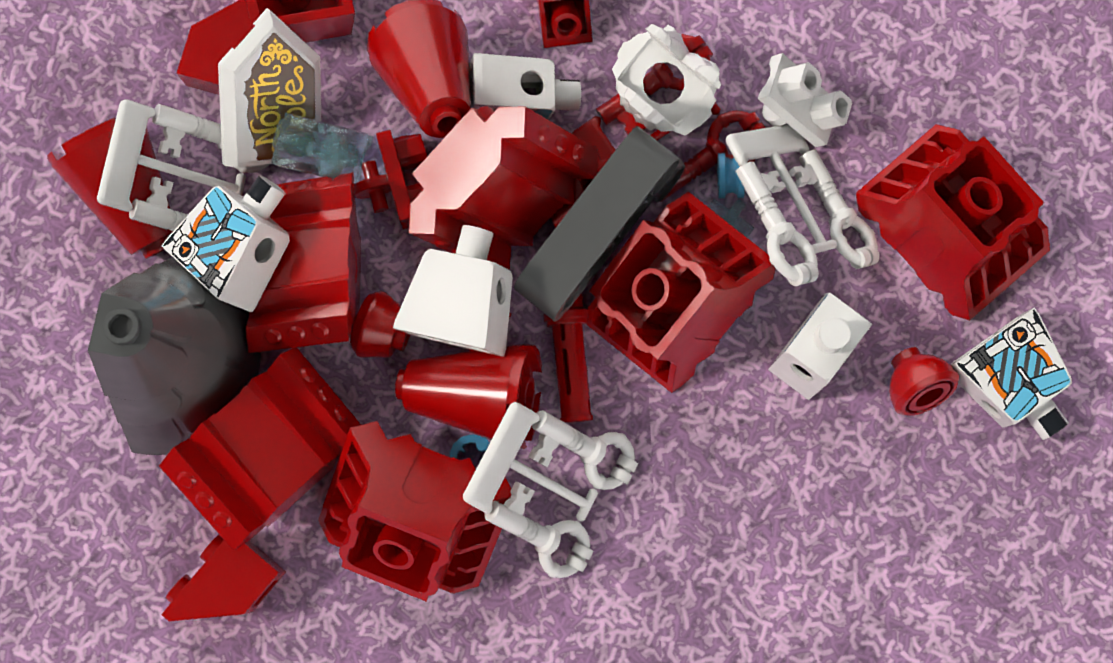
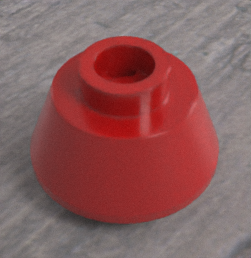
(373, 328)

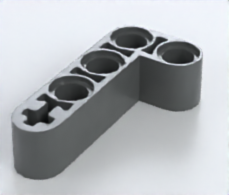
(598, 221)

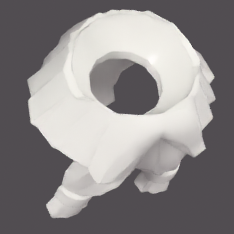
(699, 74)

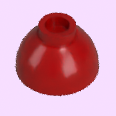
(920, 382)

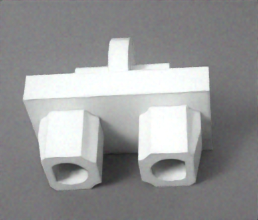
(796, 98)

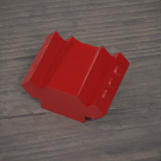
(499, 175)
(957, 217)
(319, 274)
(677, 290)
(262, 449)
(405, 517)

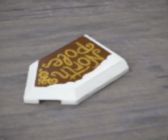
(259, 83)

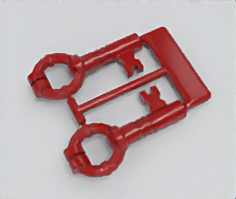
(662, 77)

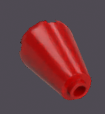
(424, 62)
(83, 171)
(471, 388)

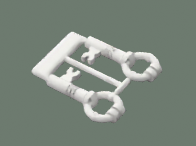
(780, 140)
(125, 155)
(509, 516)

